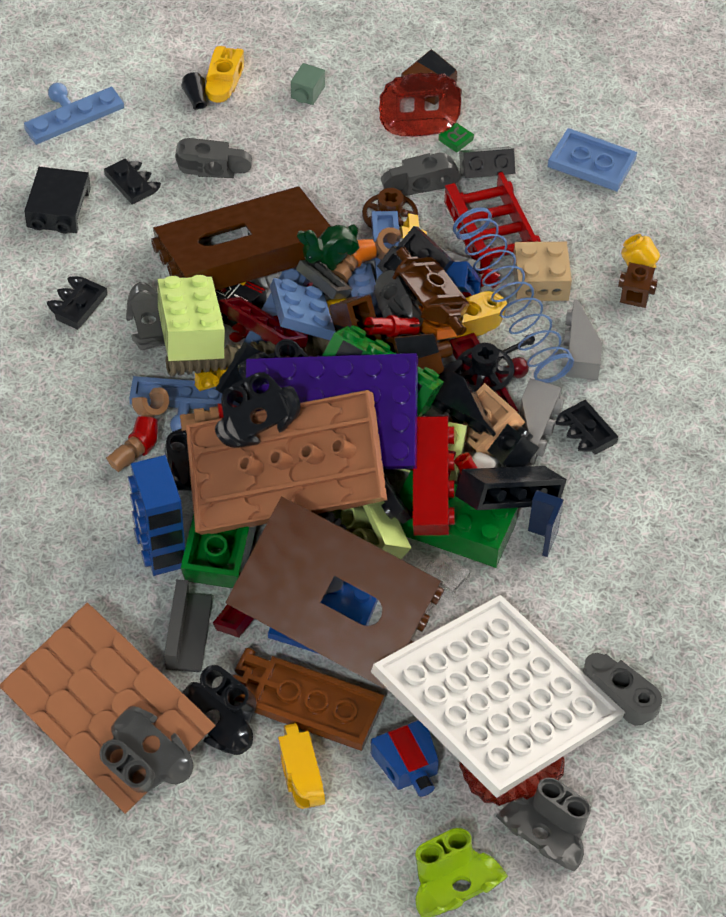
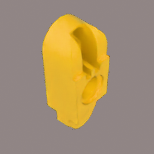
(224, 73)
(482, 313)
(301, 768)

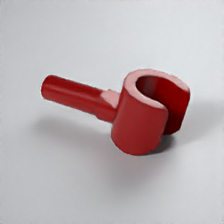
(491, 278)
(237, 337)

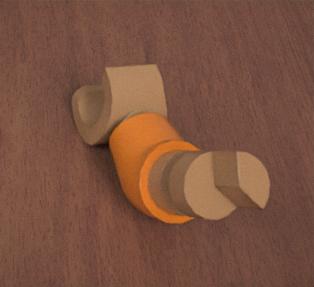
(367, 251)

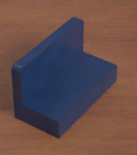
(545, 518)

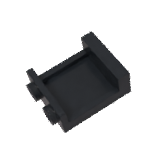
(56, 199)

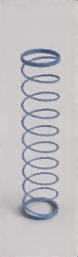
(567, 368)

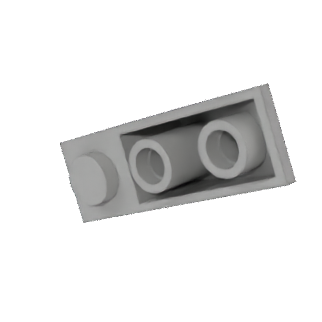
(582, 344)
(537, 409)

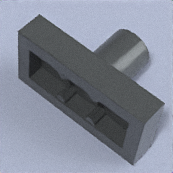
(324, 279)

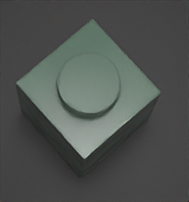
(307, 84)

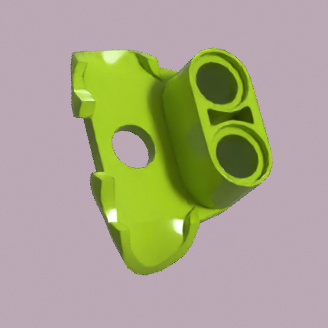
(446, 861)

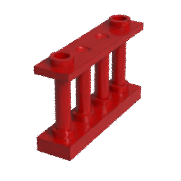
(456, 205)

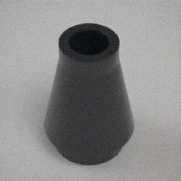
(194, 87)

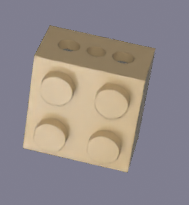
(545, 268)

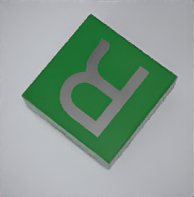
(456, 137)

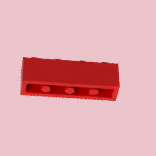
(431, 477)

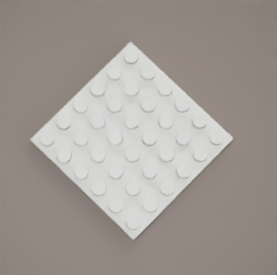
(497, 694)

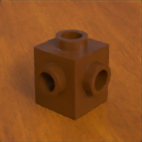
(637, 279)

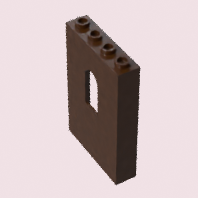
(268, 250)
(295, 568)

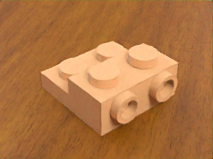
(499, 414)

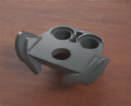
(141, 303)
(168, 764)
(558, 812)

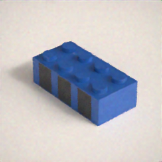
(157, 515)

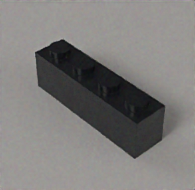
(507, 486)

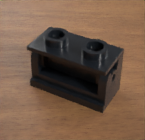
(487, 162)

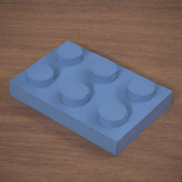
(592, 159)
(302, 308)

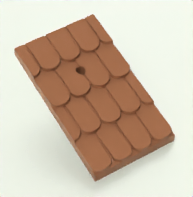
(320, 462)
(84, 683)

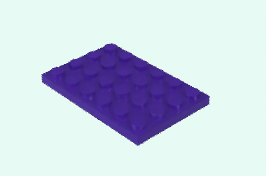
(388, 376)

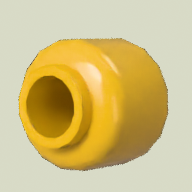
(640, 250)

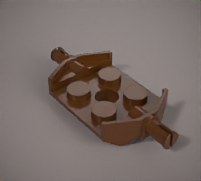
(433, 289)

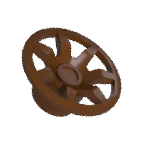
(389, 200)

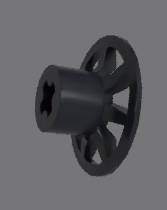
(485, 363)

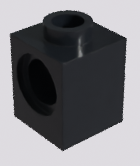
(513, 447)

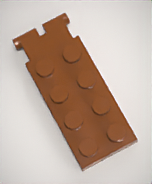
(309, 699)

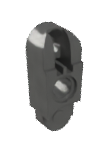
(211, 158)
(422, 174)
(396, 298)
(637, 698)

